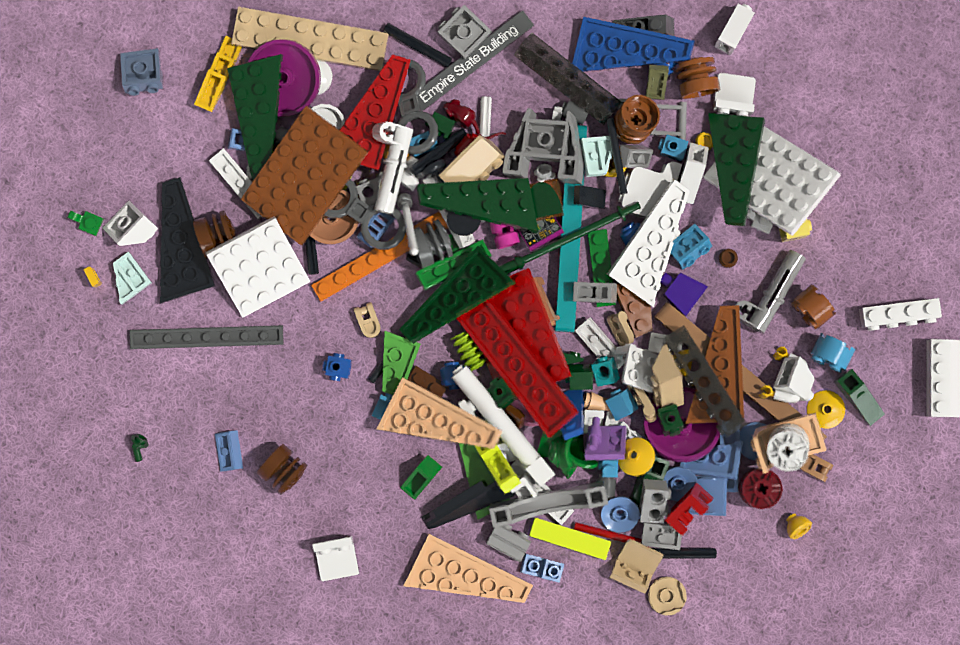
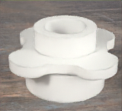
(544, 173)

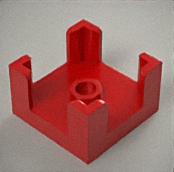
(697, 499)

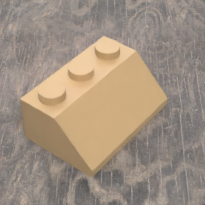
(474, 162)
(666, 380)

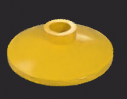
(830, 399)
(642, 462)

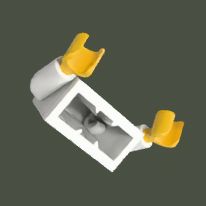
(793, 380)

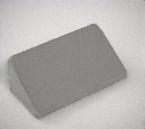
(635, 156)

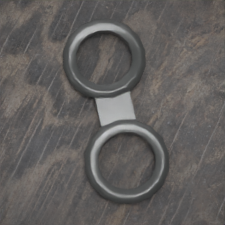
(411, 110)
(363, 213)

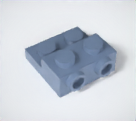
(141, 71)

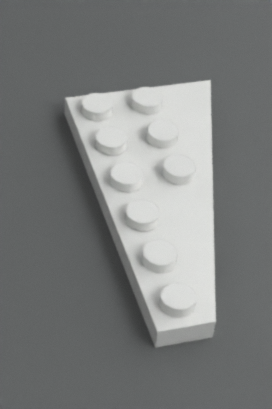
(648, 251)

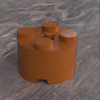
(814, 307)

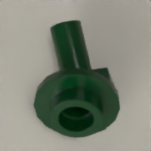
(139, 442)

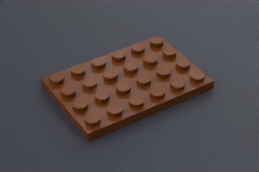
(304, 175)

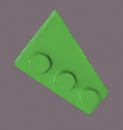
(397, 360)

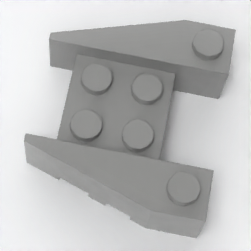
(546, 142)

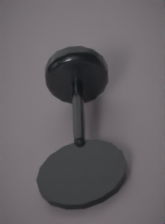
(459, 224)

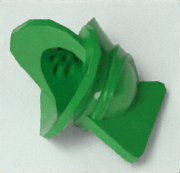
(565, 453)

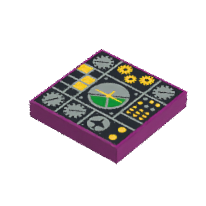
(547, 231)

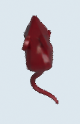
(463, 116)

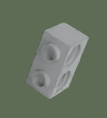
(372, 184)
(595, 292)
(654, 501)

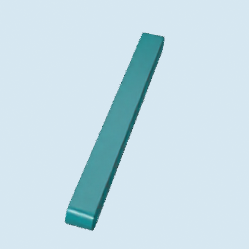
(569, 256)

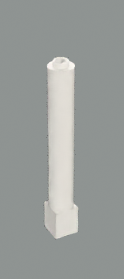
(497, 417)

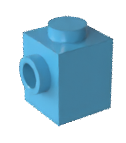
(673, 147)
(621, 403)

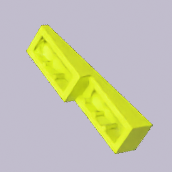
(499, 467)
(570, 538)

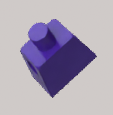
(682, 291)

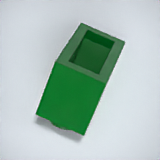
(421, 477)

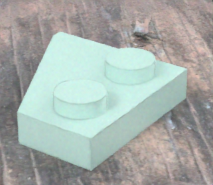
(596, 155)
(129, 277)

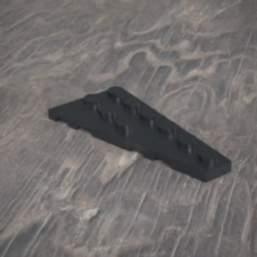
(182, 260)

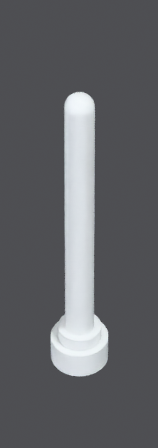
(404, 203)

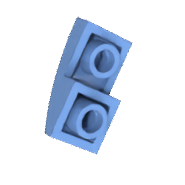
(542, 567)

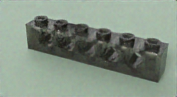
(567, 78)
(682, 337)

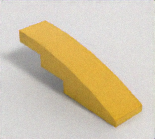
(217, 75)

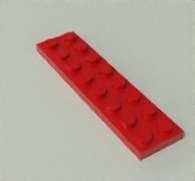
(518, 367)

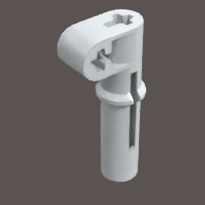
(394, 163)

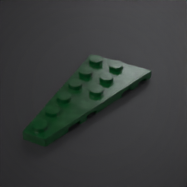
(257, 102)
(486, 200)

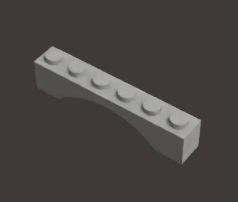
(525, 507)

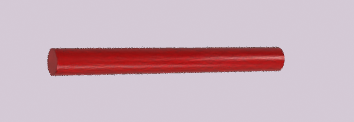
(604, 533)

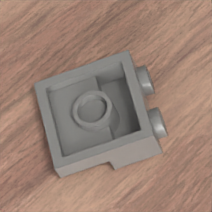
(463, 31)

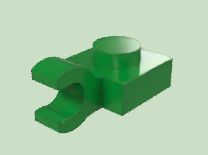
(89, 222)

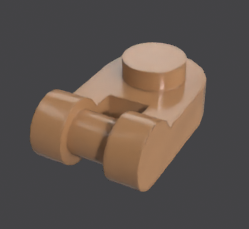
(811, 464)

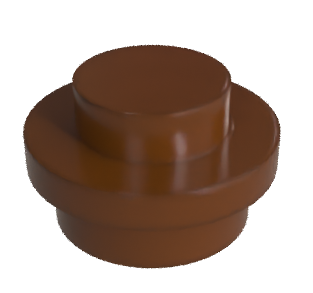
(728, 258)

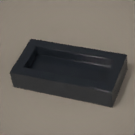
(589, 197)

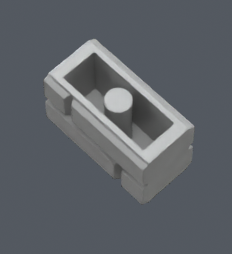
(509, 542)

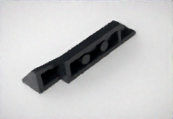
(465, 503)

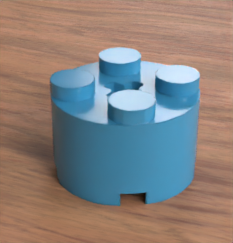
(832, 352)

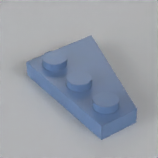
(719, 463)

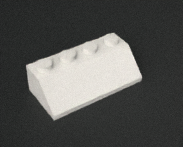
(943, 378)

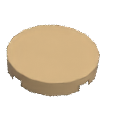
(662, 591)

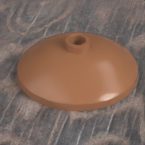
(340, 228)

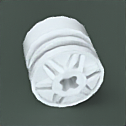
(791, 436)

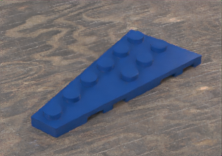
(613, 46)

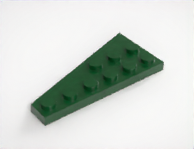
(736, 156)
(467, 287)

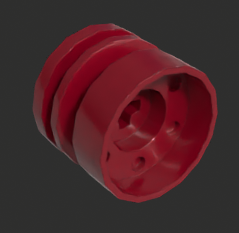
(750, 483)

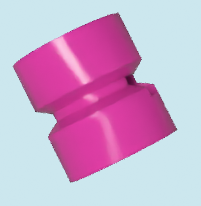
(504, 240)

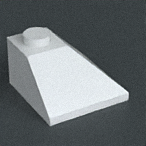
(130, 226)

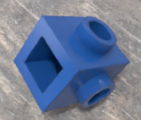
(344, 370)

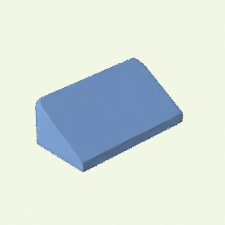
(228, 451)

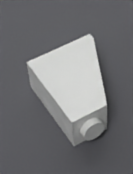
(734, 28)
(693, 169)

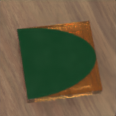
(547, 199)

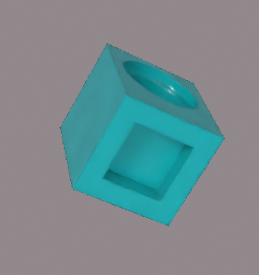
(601, 377)

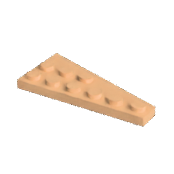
(430, 416)
(456, 571)

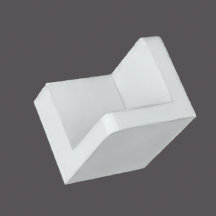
(589, 415)
(526, 487)

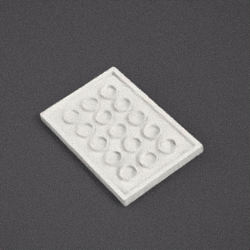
(785, 182)

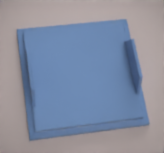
(718, 490)

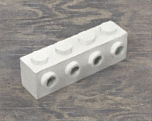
(897, 313)

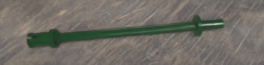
(519, 262)

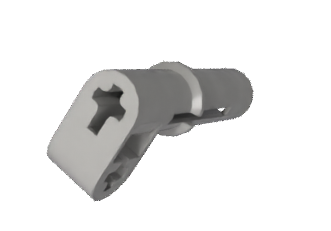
(763, 316)

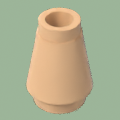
(595, 402)

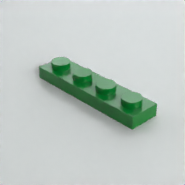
(600, 259)
(443, 269)

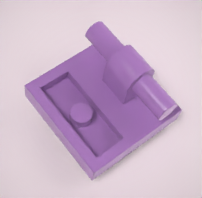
(605, 442)

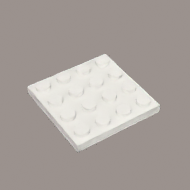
(258, 266)

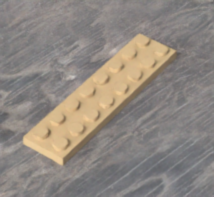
(325, 40)

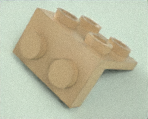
(636, 565)

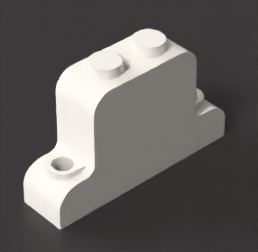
(647, 187)

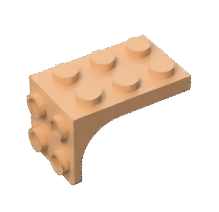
(807, 422)

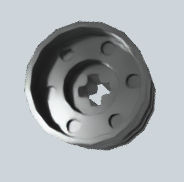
(432, 243)

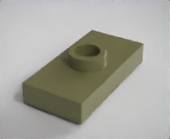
(656, 81)

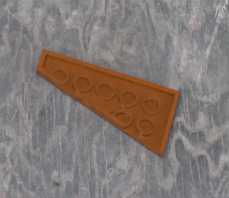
(726, 362)

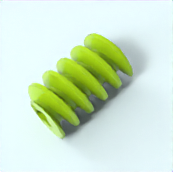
(469, 351)

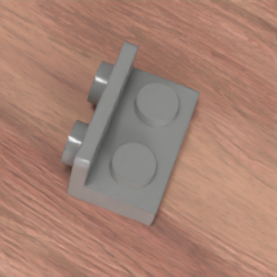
(660, 536)

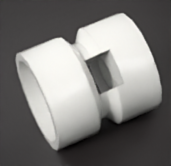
(408, 179)

